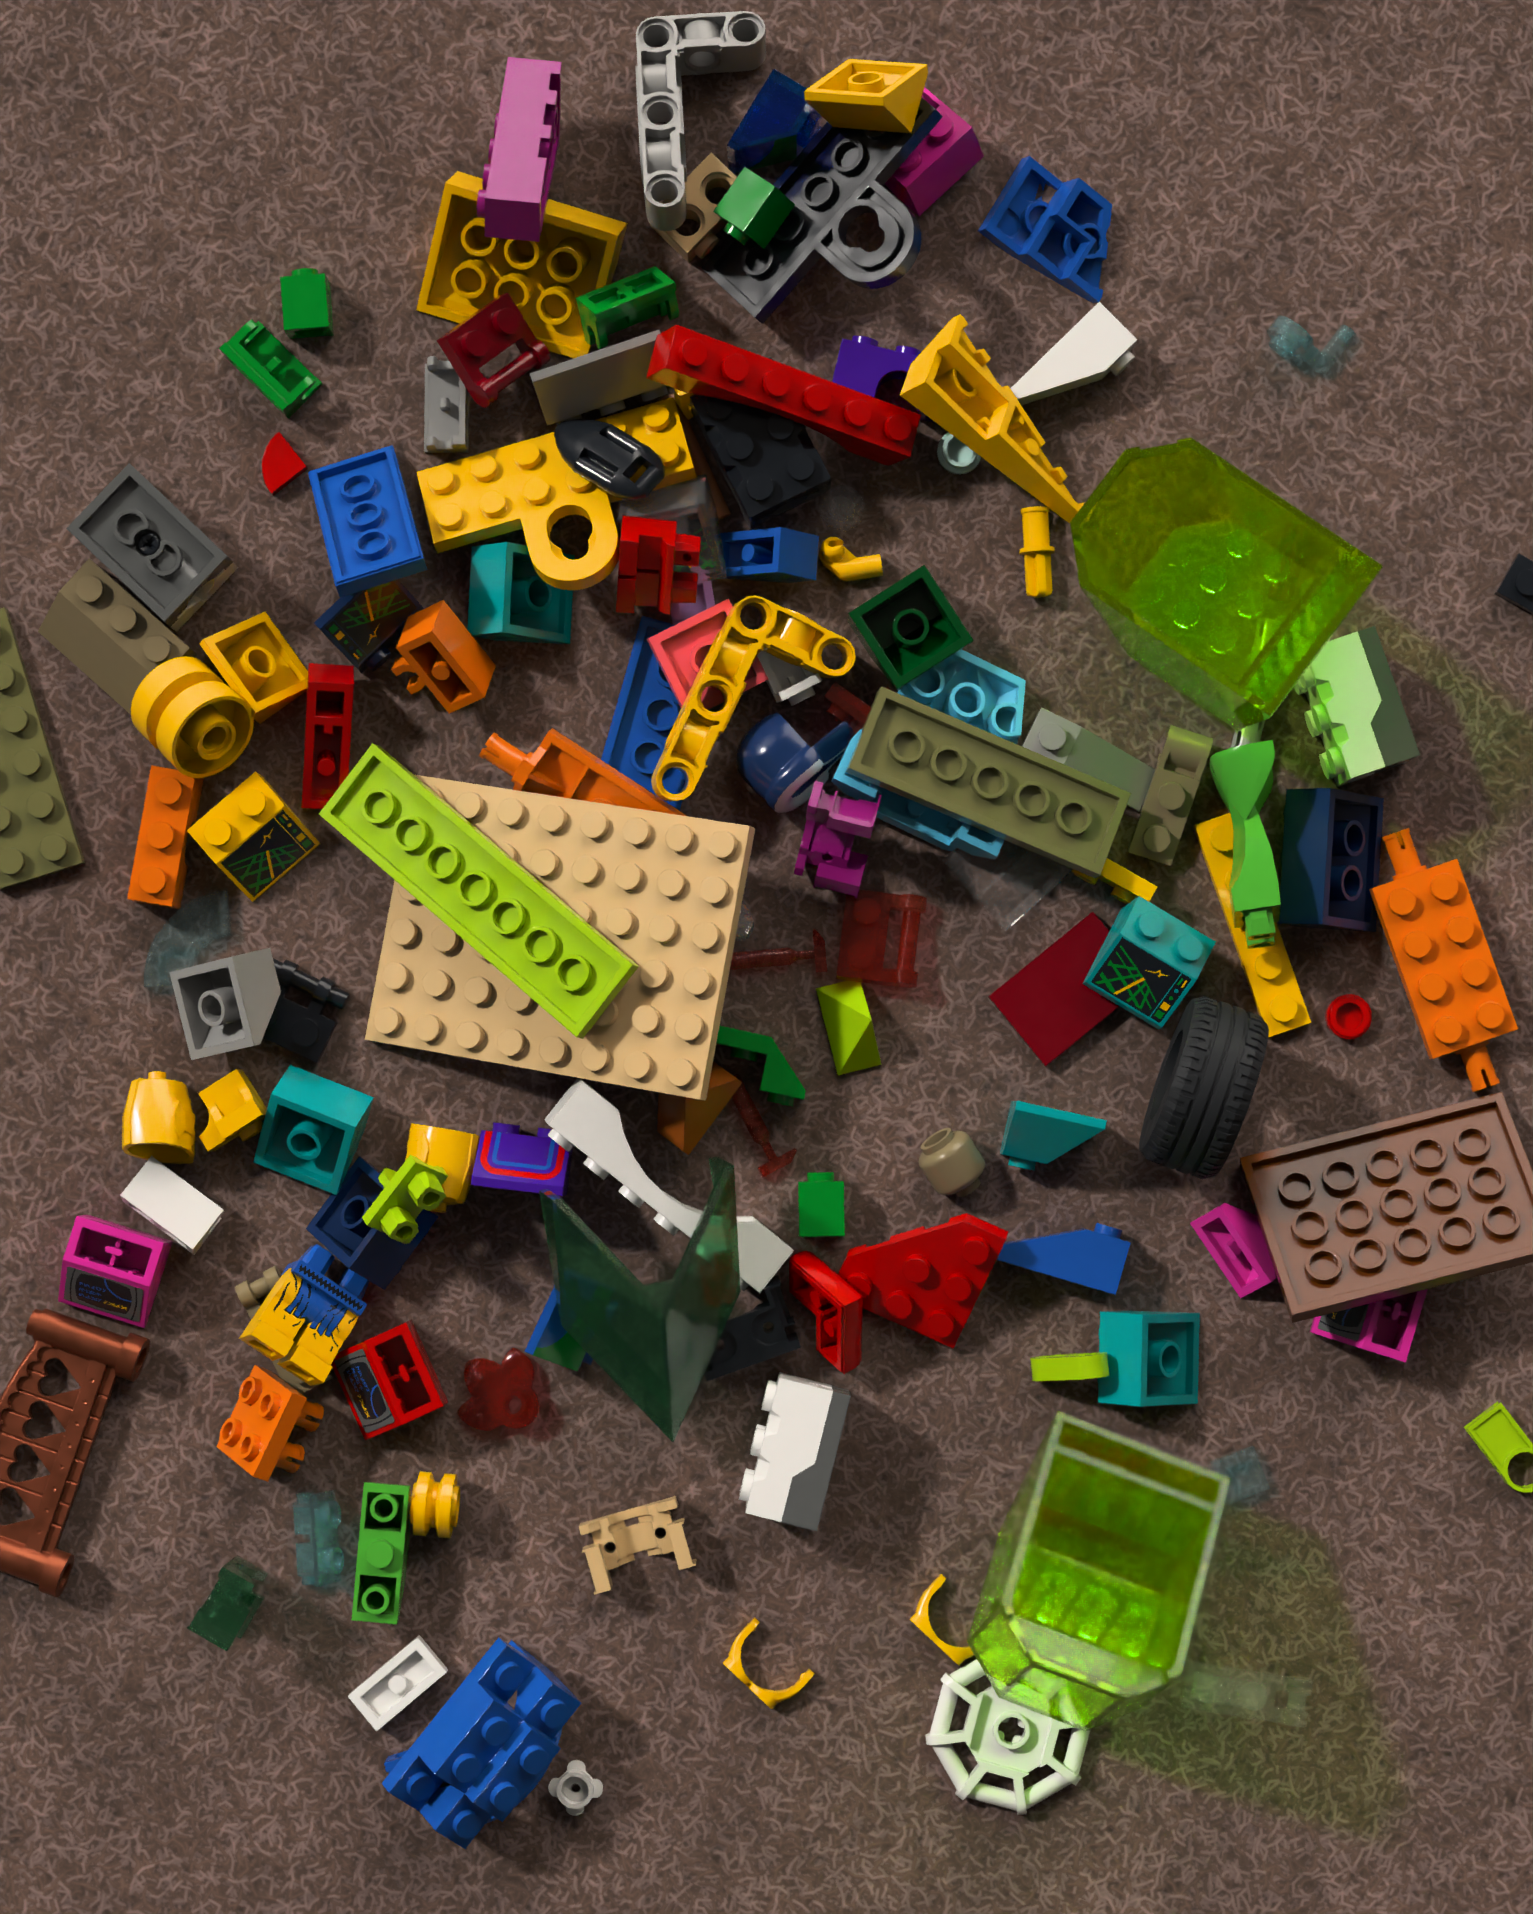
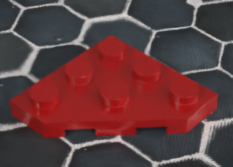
(927, 1275)

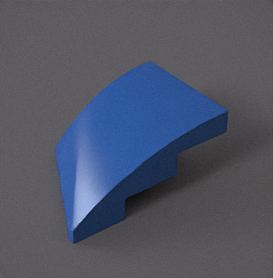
(1061, 241)

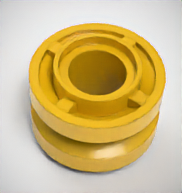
(435, 1504)

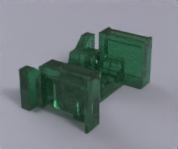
(230, 1604)

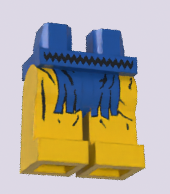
(307, 1316)

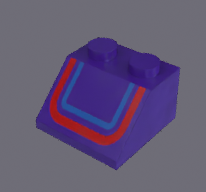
(521, 1161)

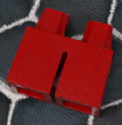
(647, 562)

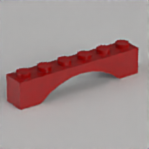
(726, 372)

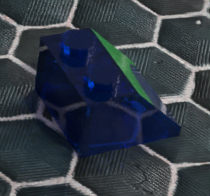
(774, 126)

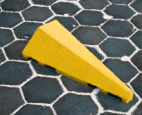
(964, 398)

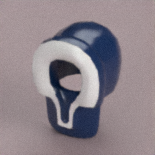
(783, 765)

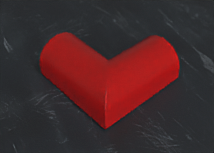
(836, 1309)

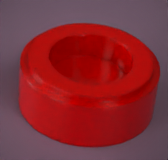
(1348, 1016)

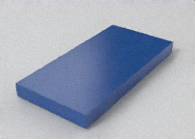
(366, 521)
(644, 716)

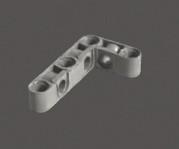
(689, 47)

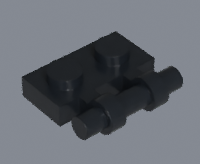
(302, 1028)

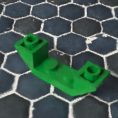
(778, 1076)

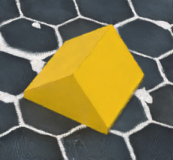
(870, 95)
(258, 665)

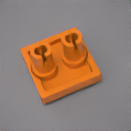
(263, 1422)

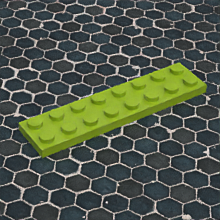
(478, 891)

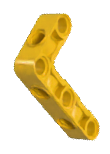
(725, 667)

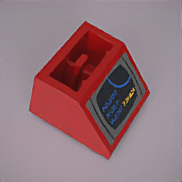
(388, 1380)

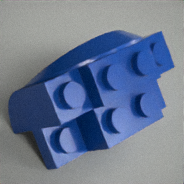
(484, 1745)

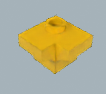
(232, 1109)

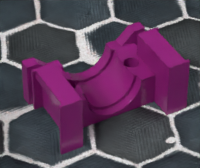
(830, 838)

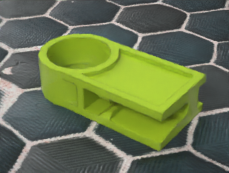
(1500, 1440)

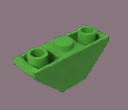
(382, 1553)

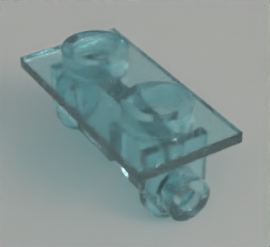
(321, 1558)

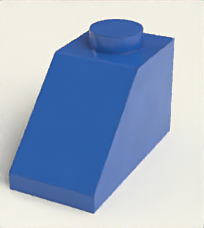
(770, 555)

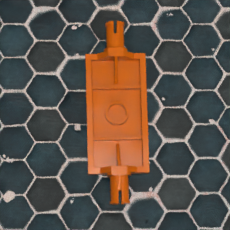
(569, 771)
(1443, 959)

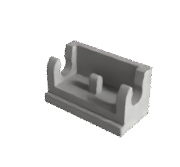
(445, 409)

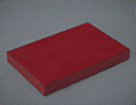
(1048, 998)

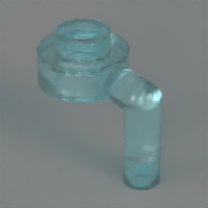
(1291, 340)

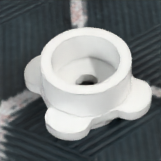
(575, 1774)

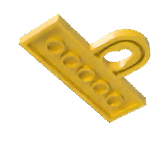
(534, 487)

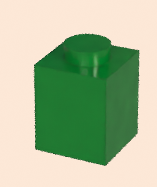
(753, 209)
(306, 304)
(821, 1205)

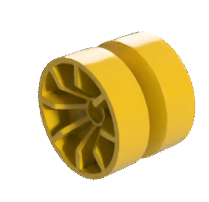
(192, 717)

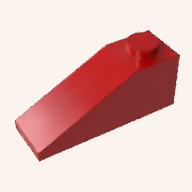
(326, 732)

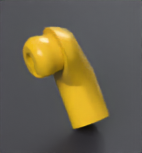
(845, 564)

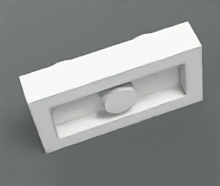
(397, 1683)

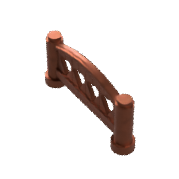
(94, 1361)

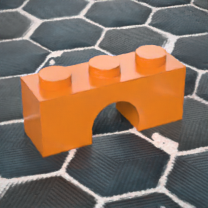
(161, 845)

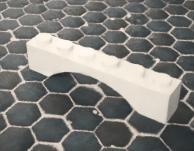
(595, 1128)

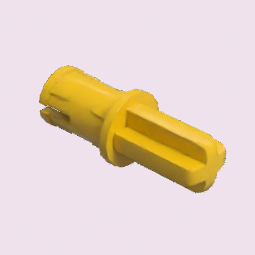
(1037, 551)

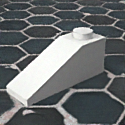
(1079, 358)

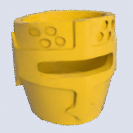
(159, 1120)
(448, 1149)

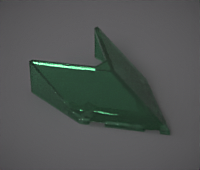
(657, 1333)

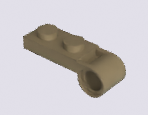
(1170, 795)

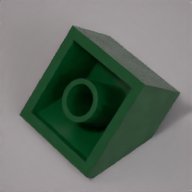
(909, 628)

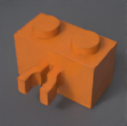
(443, 657)

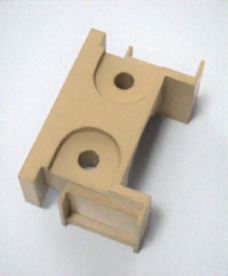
(634, 1539)

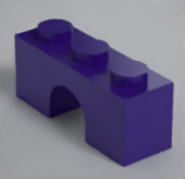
(866, 366)

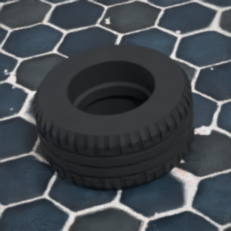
(1204, 1087)

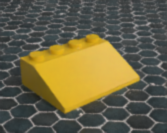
(543, 277)

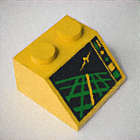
(253, 836)

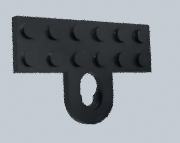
(830, 185)

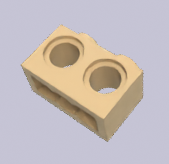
(706, 176)

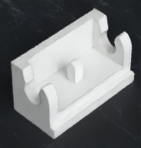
(172, 1205)

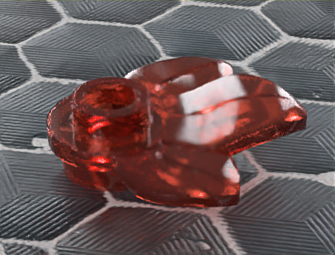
(494, 1388)

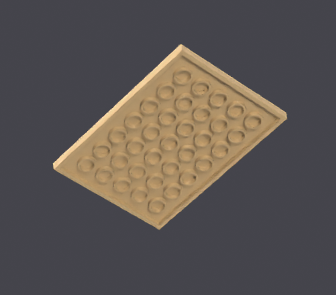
(642, 878)

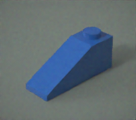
(1074, 1255)

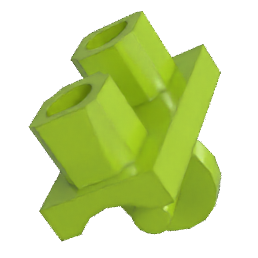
(403, 1198)

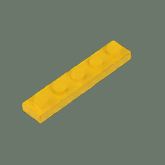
(1267, 967)

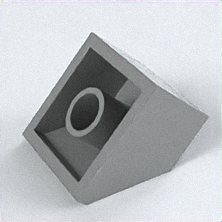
(226, 1002)

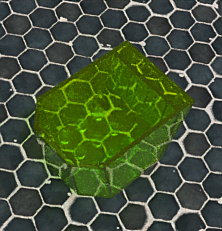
(1213, 577)
(1075, 1635)

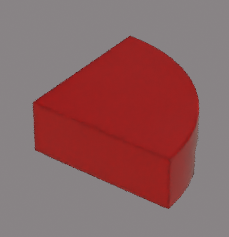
(280, 464)

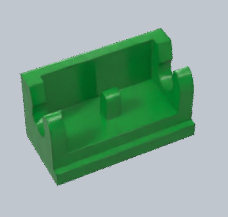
(626, 304)
(270, 367)

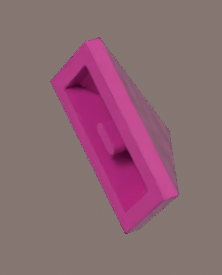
(1237, 1247)

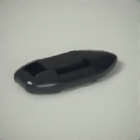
(609, 457)

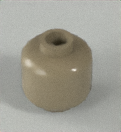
(951, 1162)

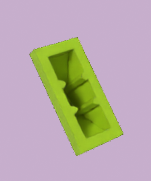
(848, 1026)

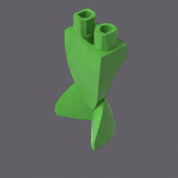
(1244, 783)

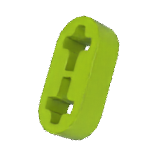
(1070, 1366)

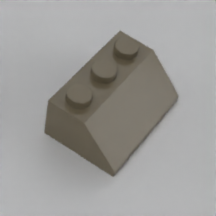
(109, 633)

